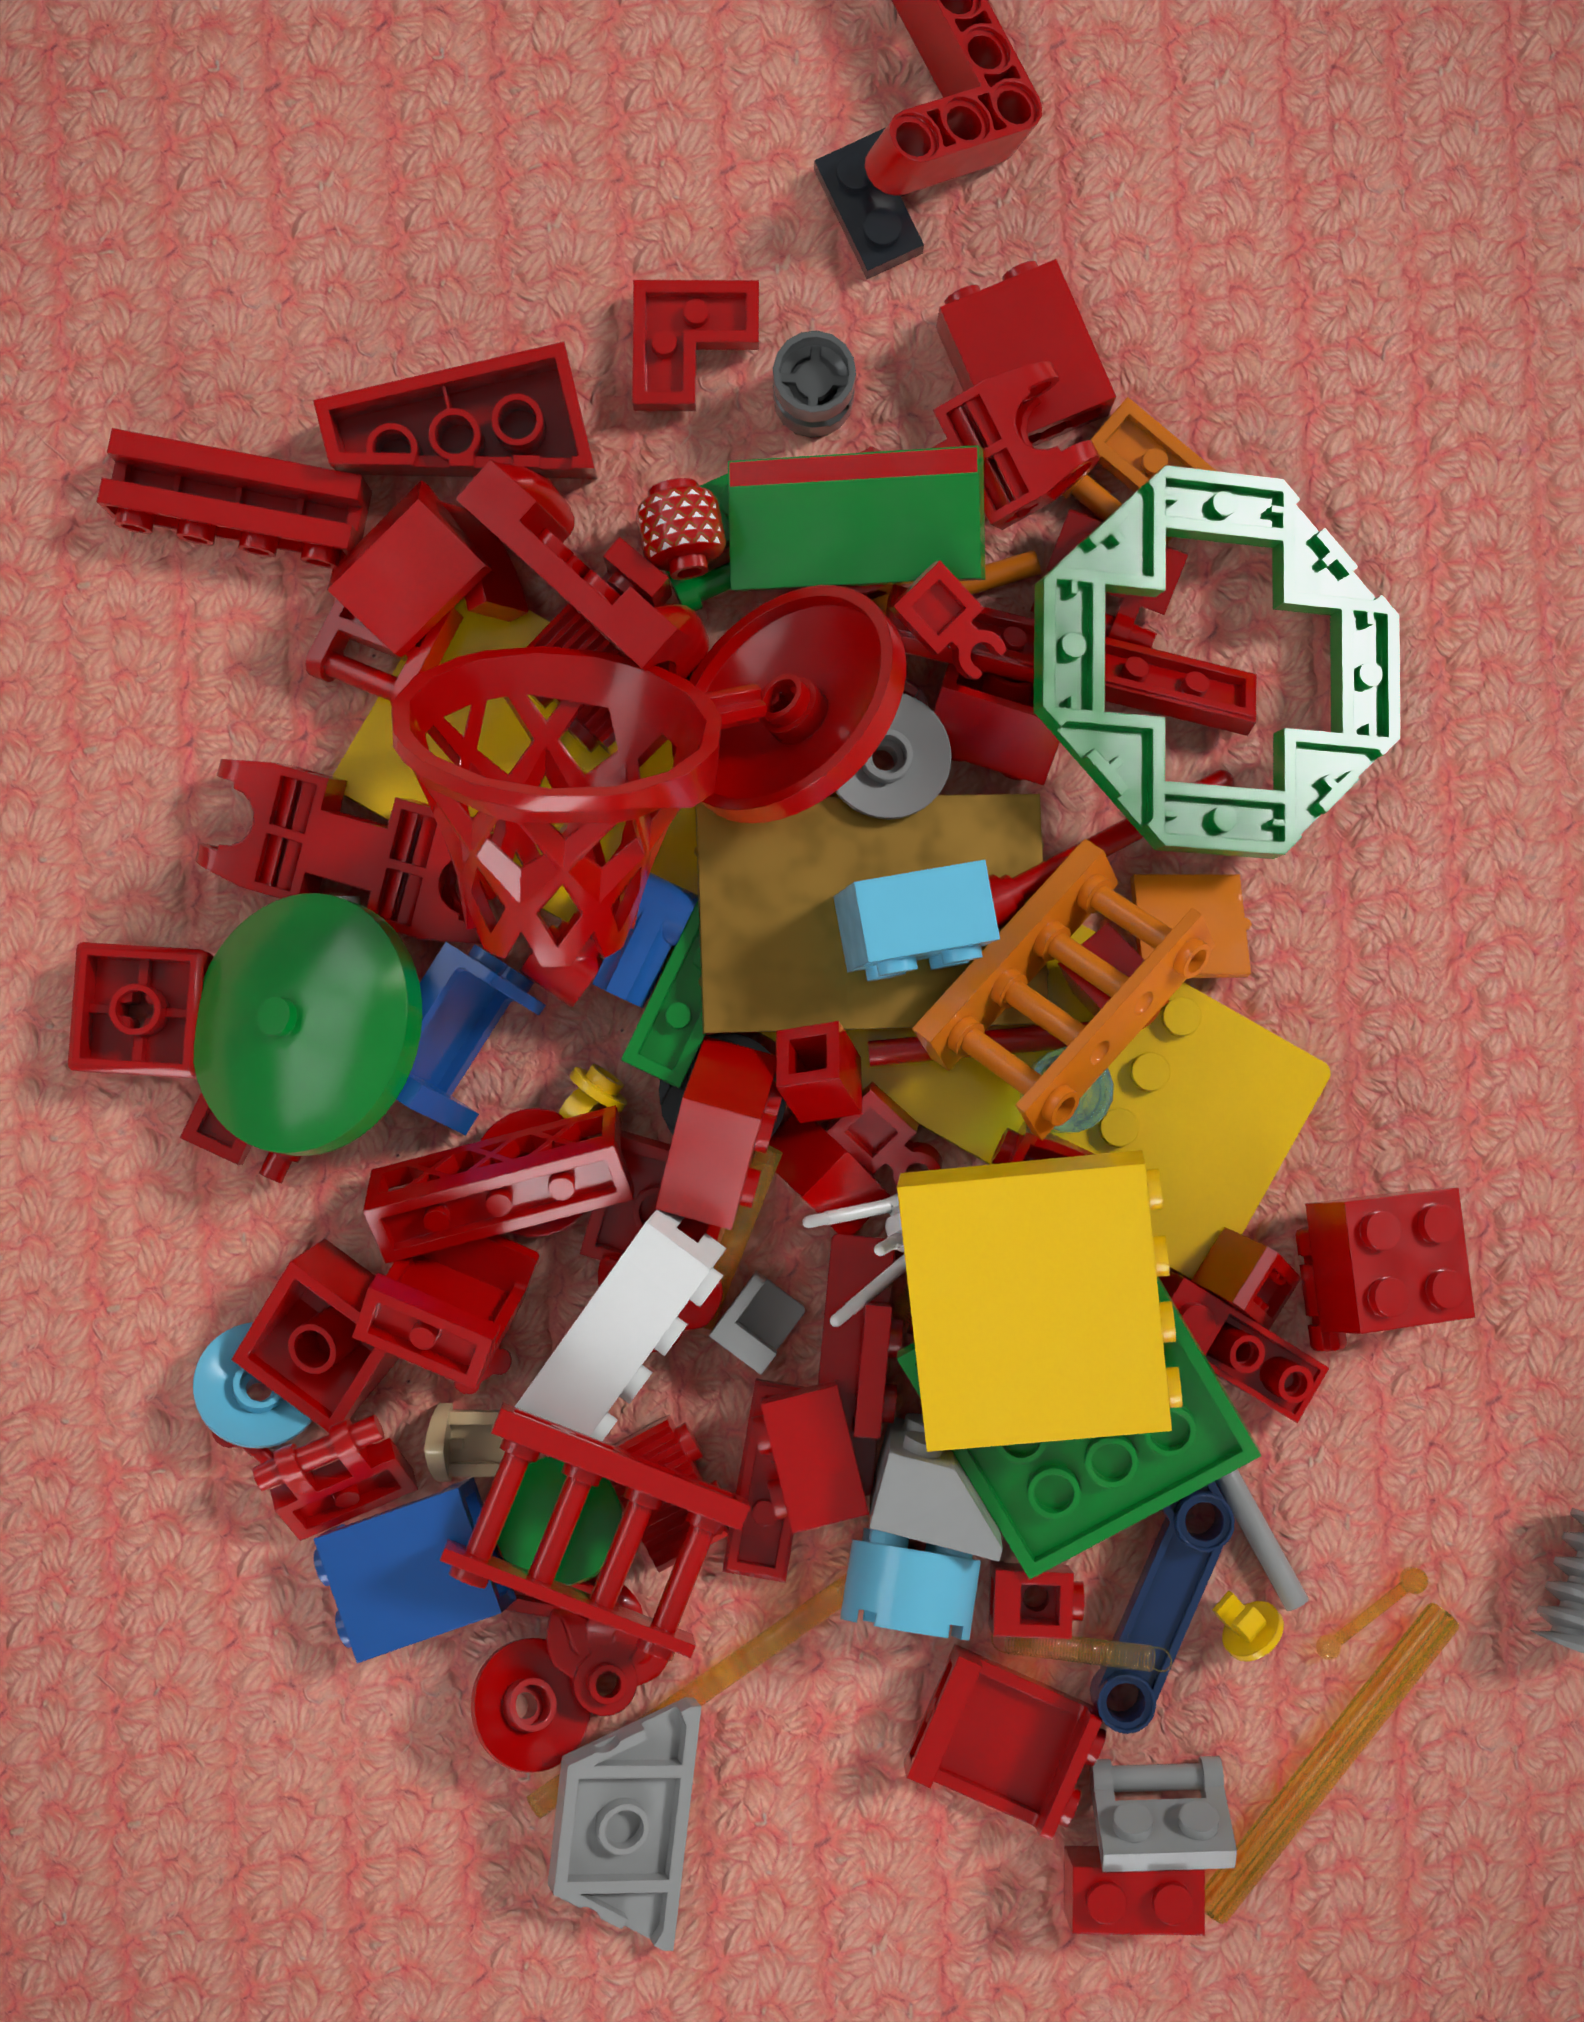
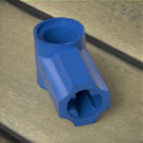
(658, 927)

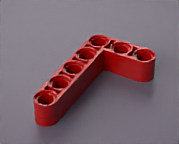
(984, 104)

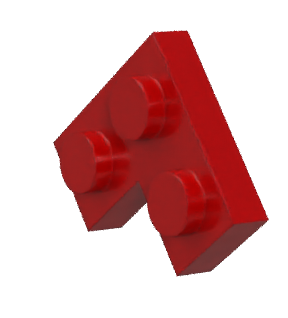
(677, 320)

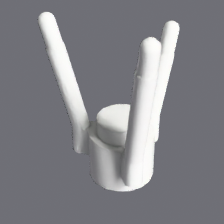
(893, 1242)

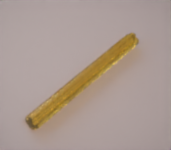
(1329, 1760)

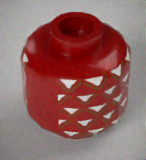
(680, 528)

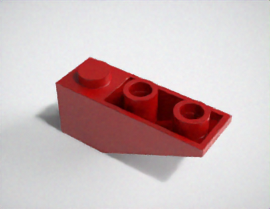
(1246, 1351)

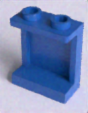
(459, 1011)
(392, 1578)

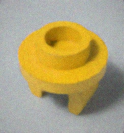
(596, 1091)
(1249, 1628)

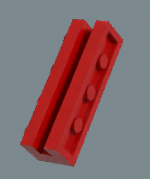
(234, 498)

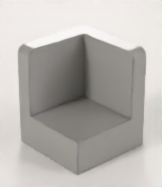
(757, 1322)

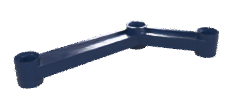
(1163, 1606)

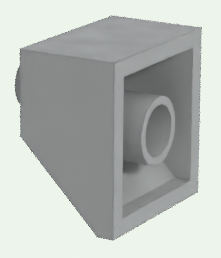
(928, 1495)

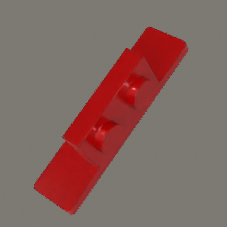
(861, 1346)

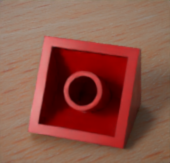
(408, 571)

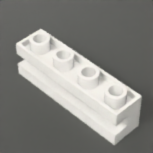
(622, 1326)

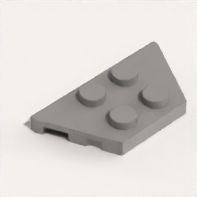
(627, 1822)

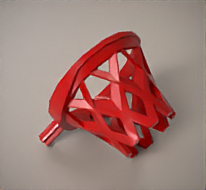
(644, 713)

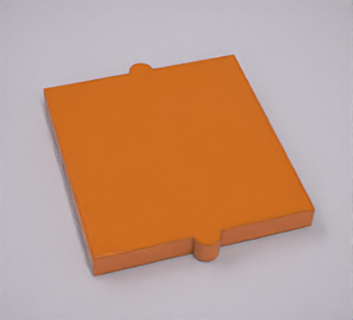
(1216, 898)

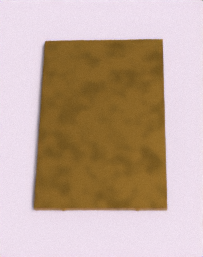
(772, 919)

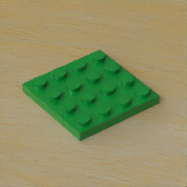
(1078, 1492)

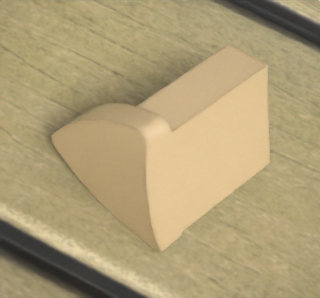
(462, 1443)

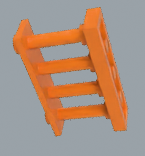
(1042, 934)

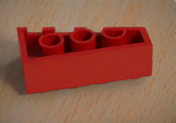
(458, 418)

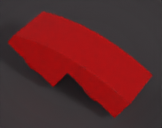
(500, 591)

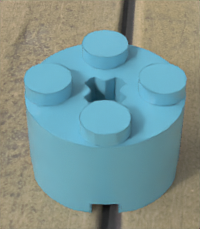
(910, 1586)

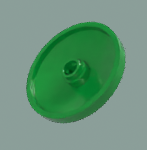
(307, 1025)

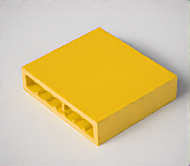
(1038, 1300)

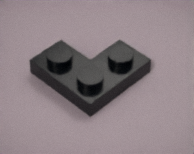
(872, 220)

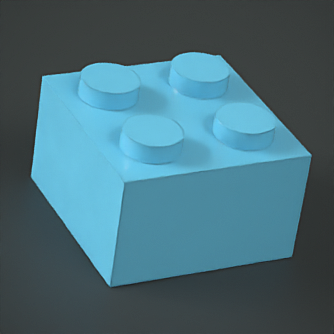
(916, 917)

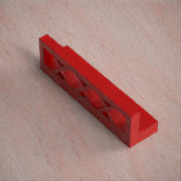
(499, 1189)

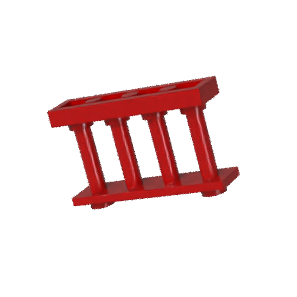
(646, 1489)

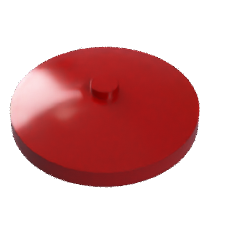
(830, 689)

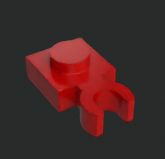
(941, 613)
(883, 1135)

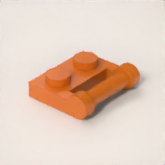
(1132, 450)

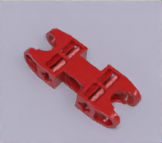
(1015, 473)
(306, 838)

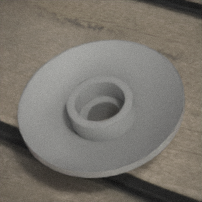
(919, 769)

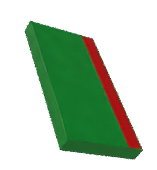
(856, 518)

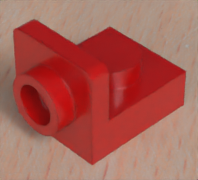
(630, 568)

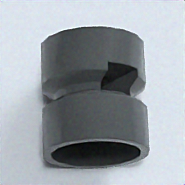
(814, 383)

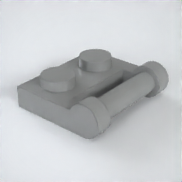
(1162, 1831)

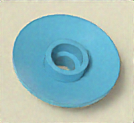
(227, 1409)

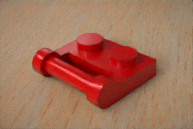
(328, 662)

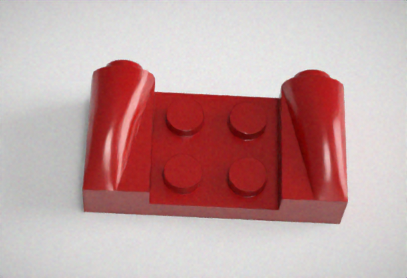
(534, 524)

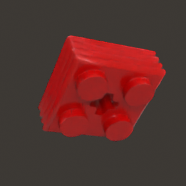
(117, 976)

